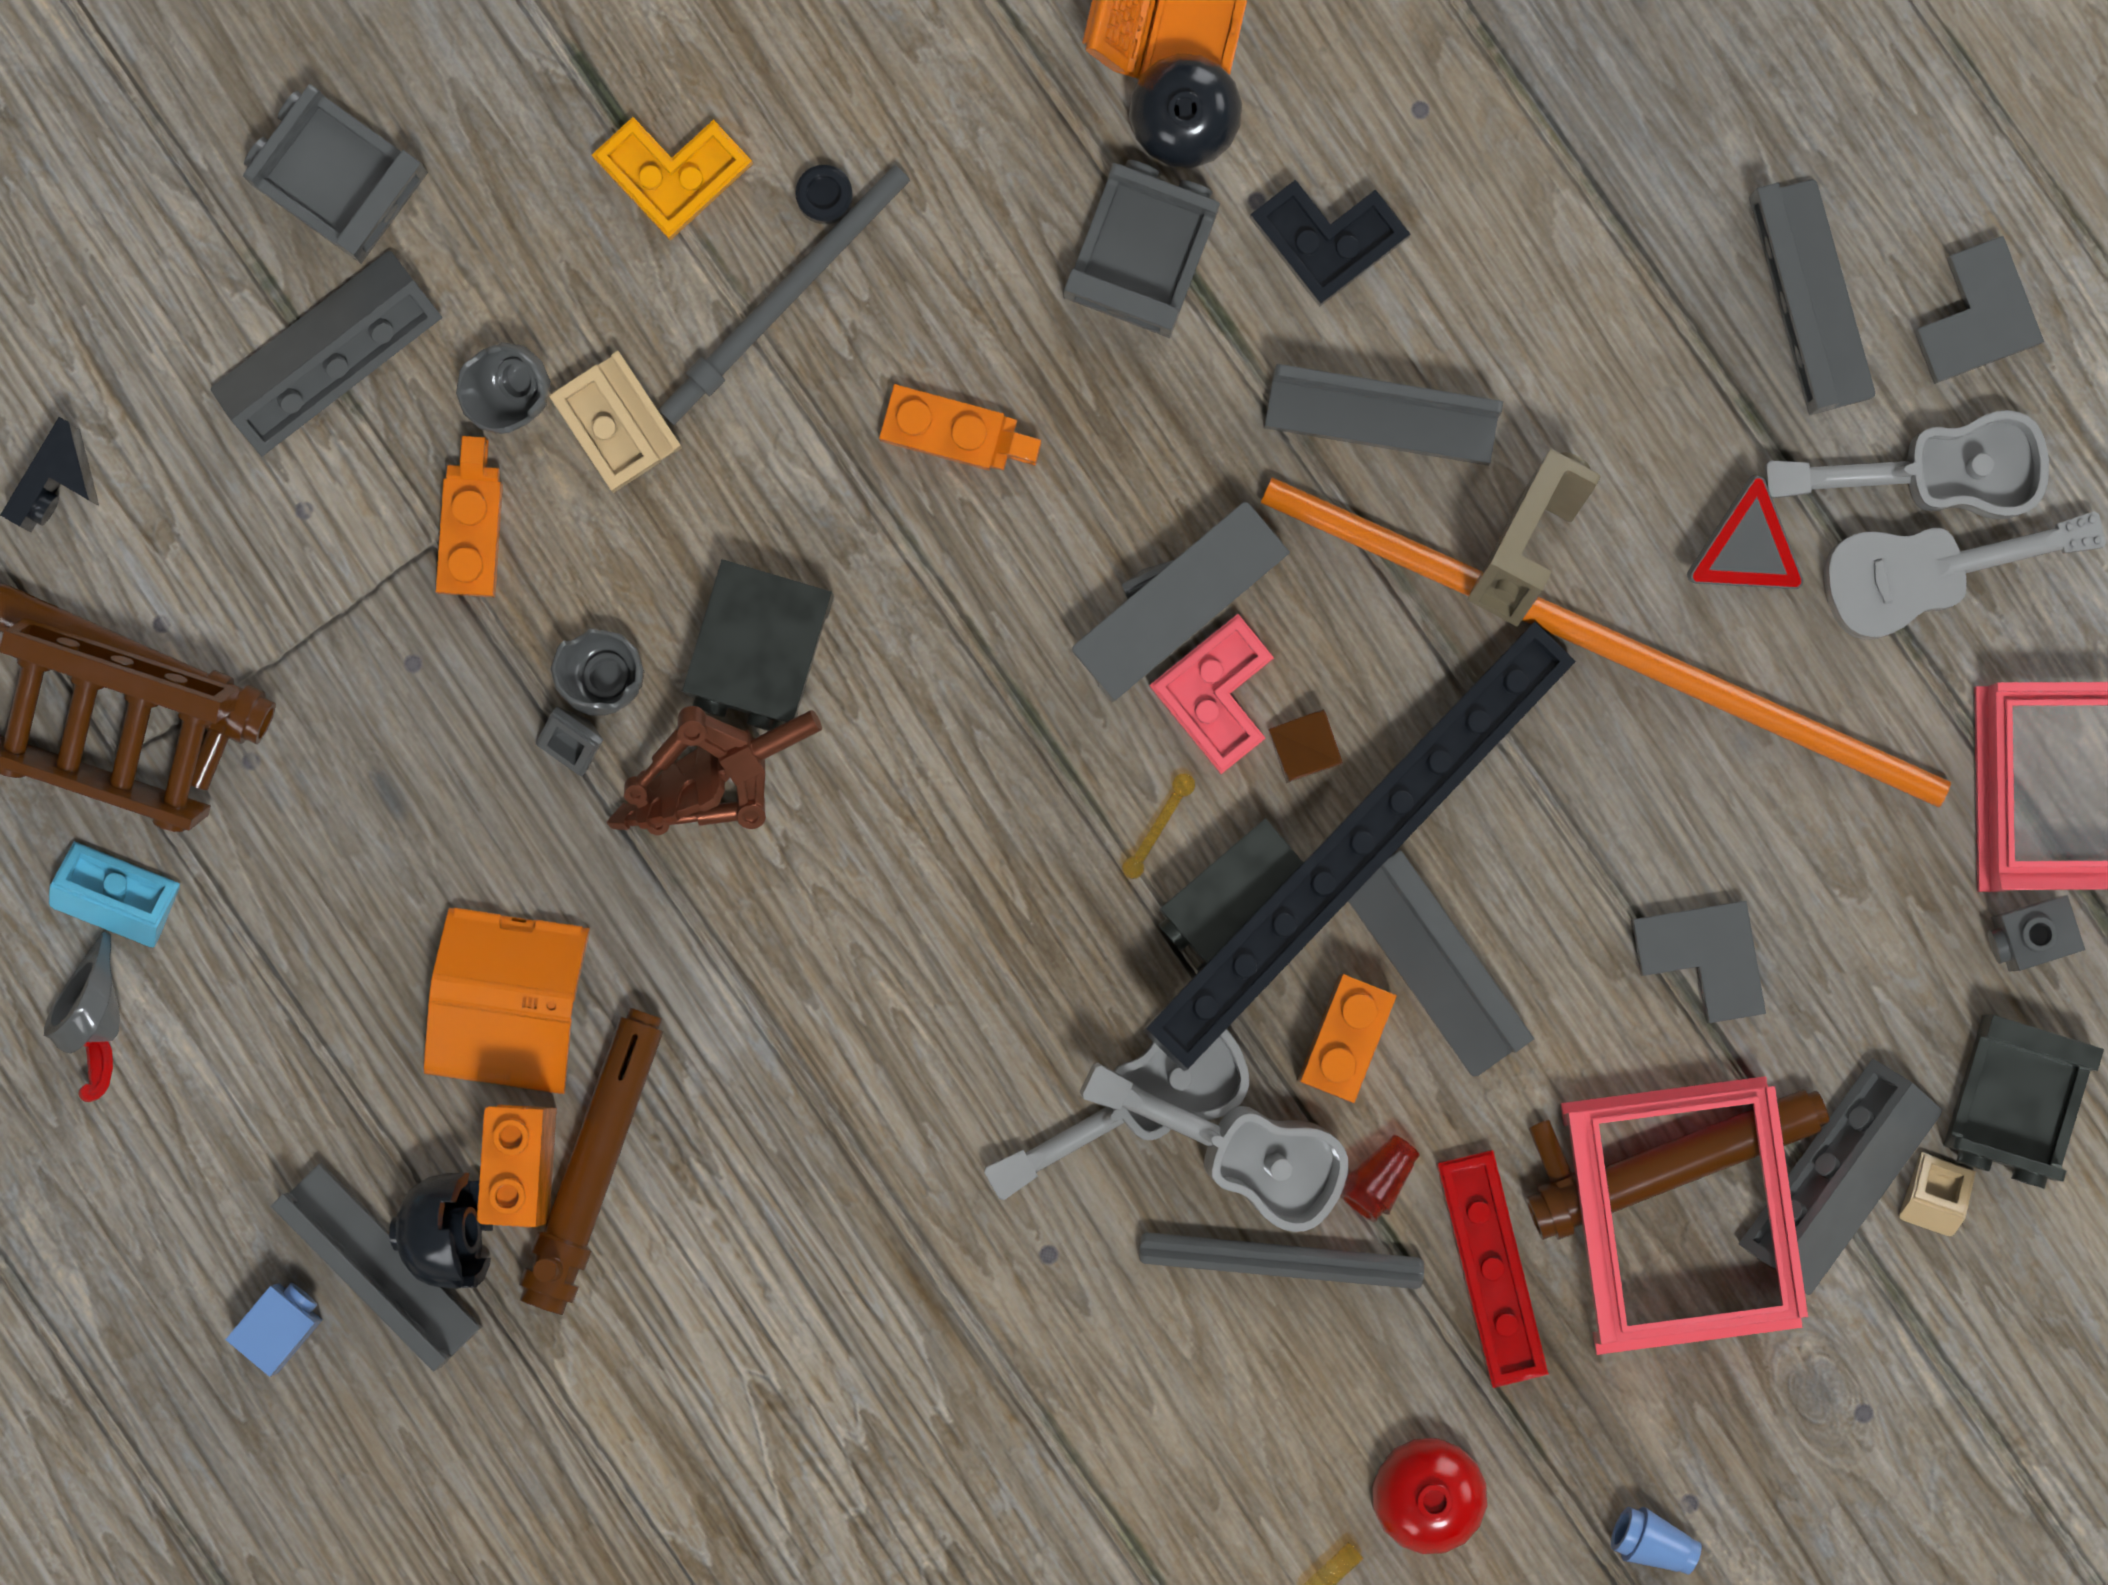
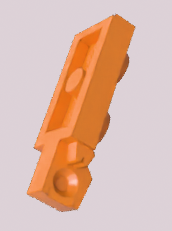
(955, 430)
(470, 524)

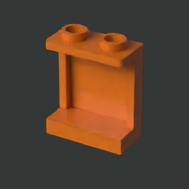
(516, 1165)

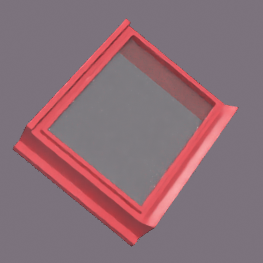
(2041, 786)

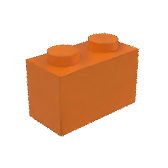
(1346, 1038)

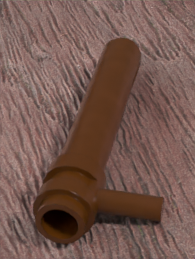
(247, 722)
(1664, 1167)
(564, 1243)

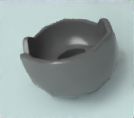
(503, 388)
(597, 672)

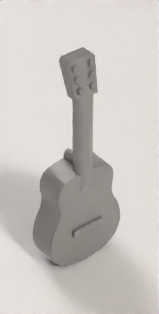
(1985, 467)
(1887, 580)
(1206, 1089)
(1282, 1167)

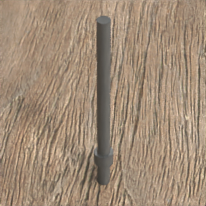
(706, 375)

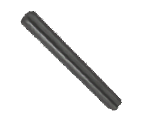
(1281, 1260)

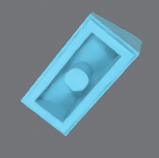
(113, 894)

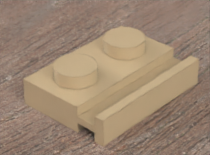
(615, 421)

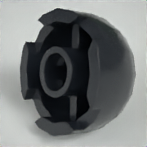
(1190, 137)
(441, 1233)

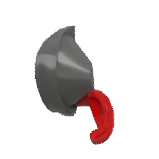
(88, 1017)

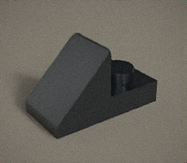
(57, 462)

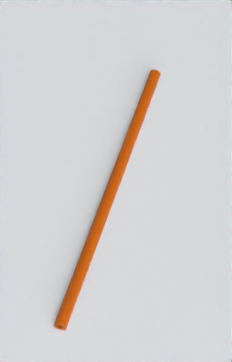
(1615, 646)

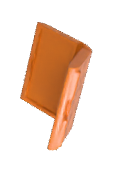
(1138, 33)
(503, 1000)

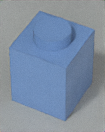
(275, 1327)

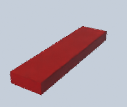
(1492, 1268)

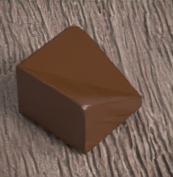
(1305, 746)

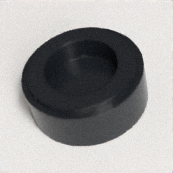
(824, 194)

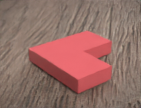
(1200, 691)

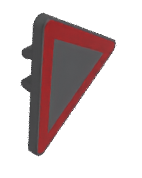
(1748, 545)

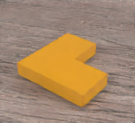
(676, 187)

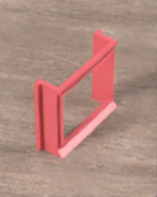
(1583, 1122)

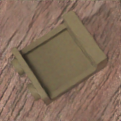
(1509, 580)

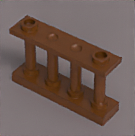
(145, 687)

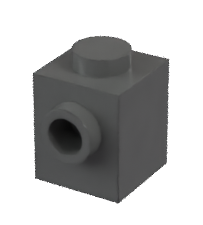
(2035, 934)

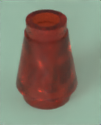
(1379, 1179)

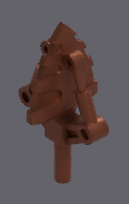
(695, 784)

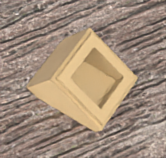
(1938, 1195)

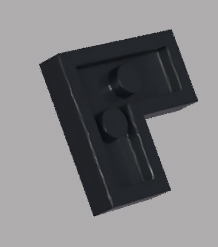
(1327, 254)

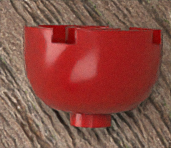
(1429, 1496)

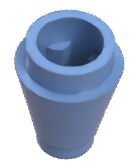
(1654, 1542)

